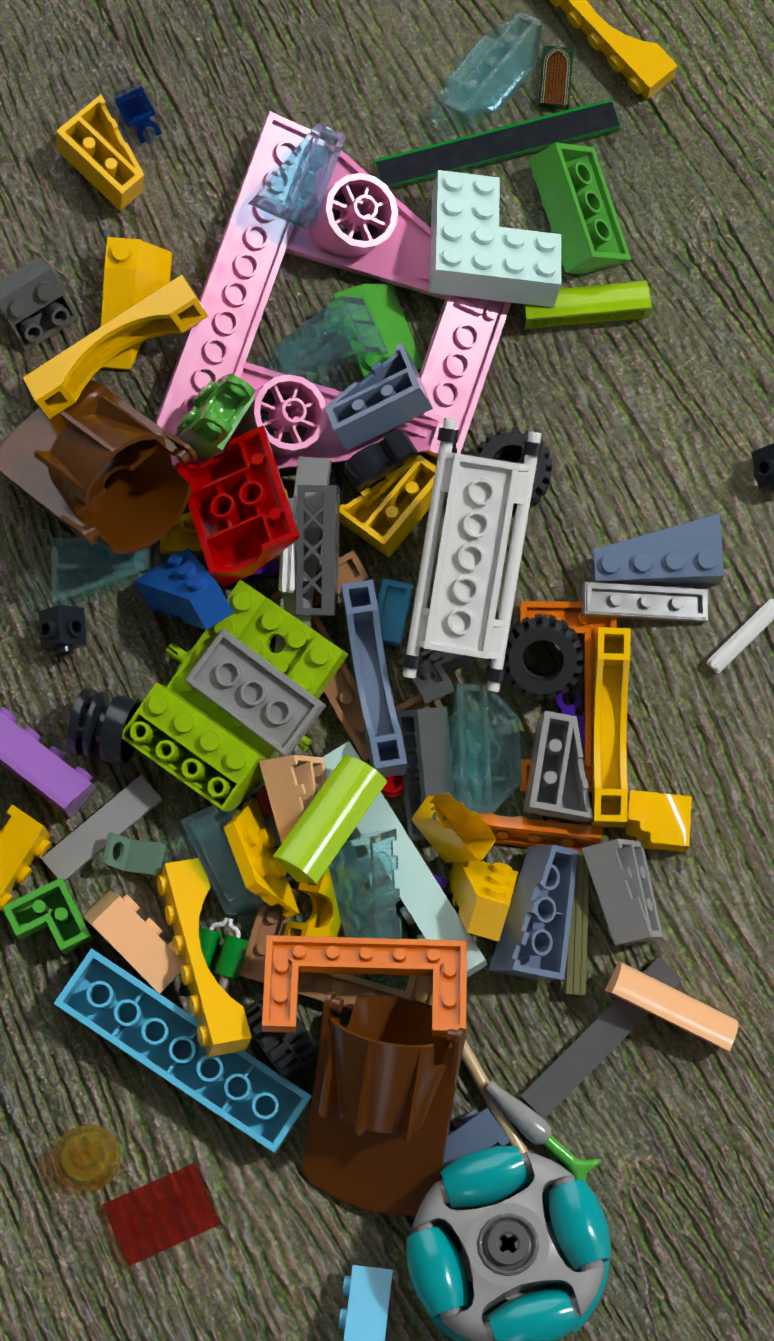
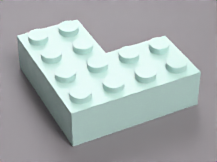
(480, 258)

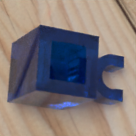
(136, 109)

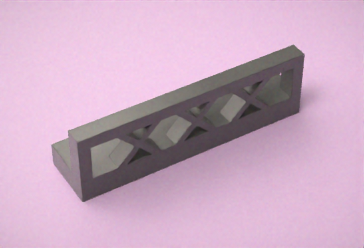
(330, 550)

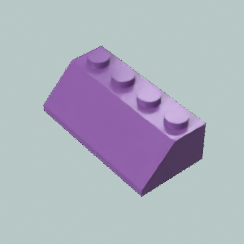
(42, 767)

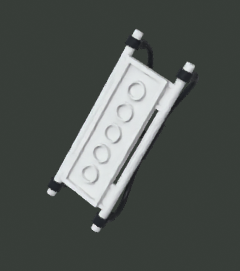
(471, 555)

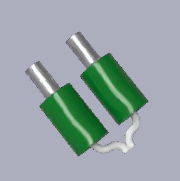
(231, 954)

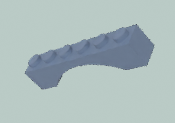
(371, 678)

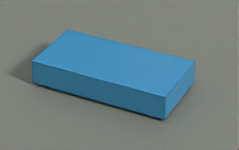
(393, 610)

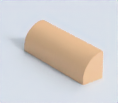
(673, 1006)

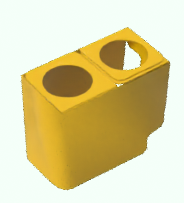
(659, 820)
(475, 833)

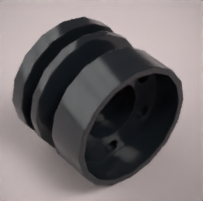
(99, 725)

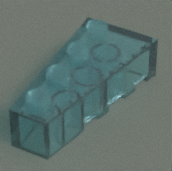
(366, 885)

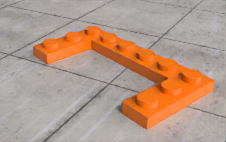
(584, 626)
(294, 954)

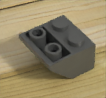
(34, 304)

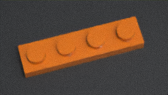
(532, 832)

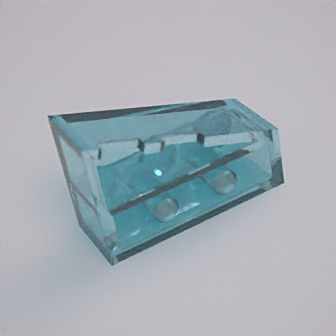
(302, 179)

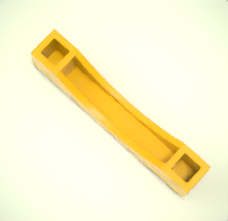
(640, 61)
(164, 312)
(610, 727)
(220, 1018)

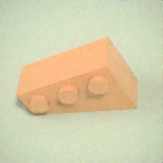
(291, 787)
(135, 939)

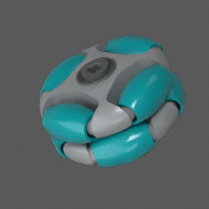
(536, 1192)

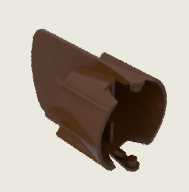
(101, 470)
(381, 1103)

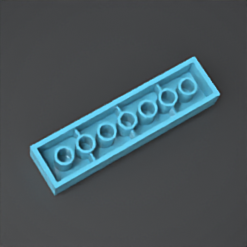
(167, 1043)

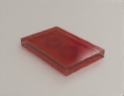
(161, 1214)

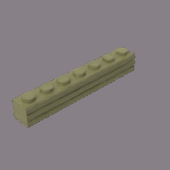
(576, 963)

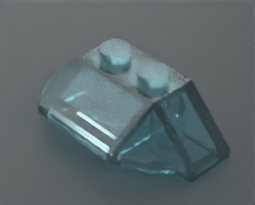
(495, 67)
(484, 748)

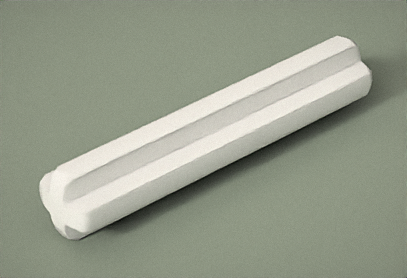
(287, 566)
(742, 637)

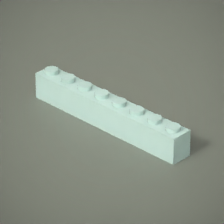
(419, 890)

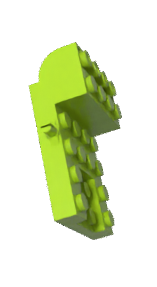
(201, 740)

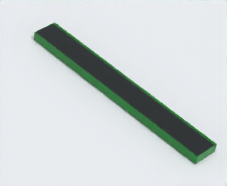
(498, 144)

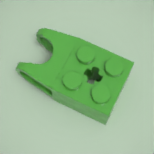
(216, 415)

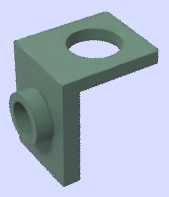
(135, 855)

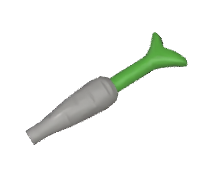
(538, 1130)

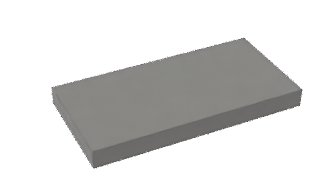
(255, 693)

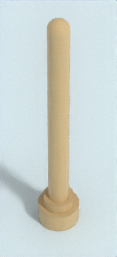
(481, 1081)

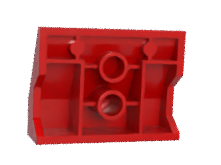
(240, 507)

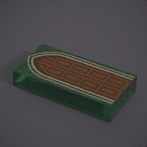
(555, 77)

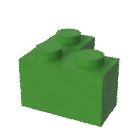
(52, 908)

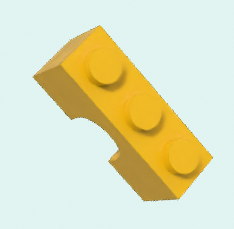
(325, 914)

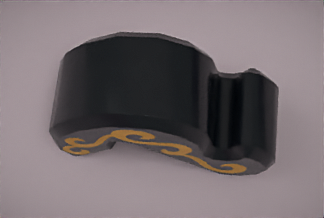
(378, 460)

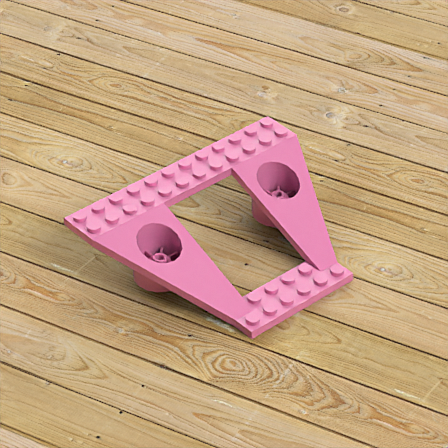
(245, 276)

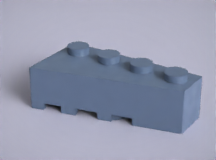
(668, 557)
(539, 916)

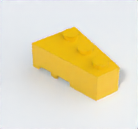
(100, 154)
(392, 507)
(20, 843)
(482, 895)

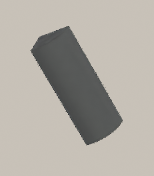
(428, 760)

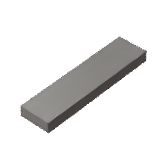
(644, 602)
(92, 835)

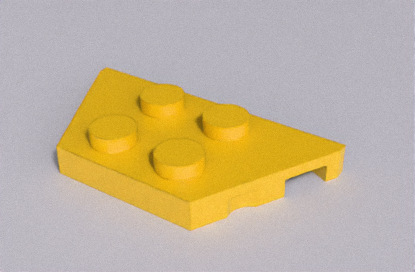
(254, 851)

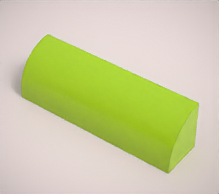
(592, 305)
(329, 820)

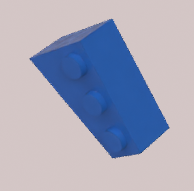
(184, 590)

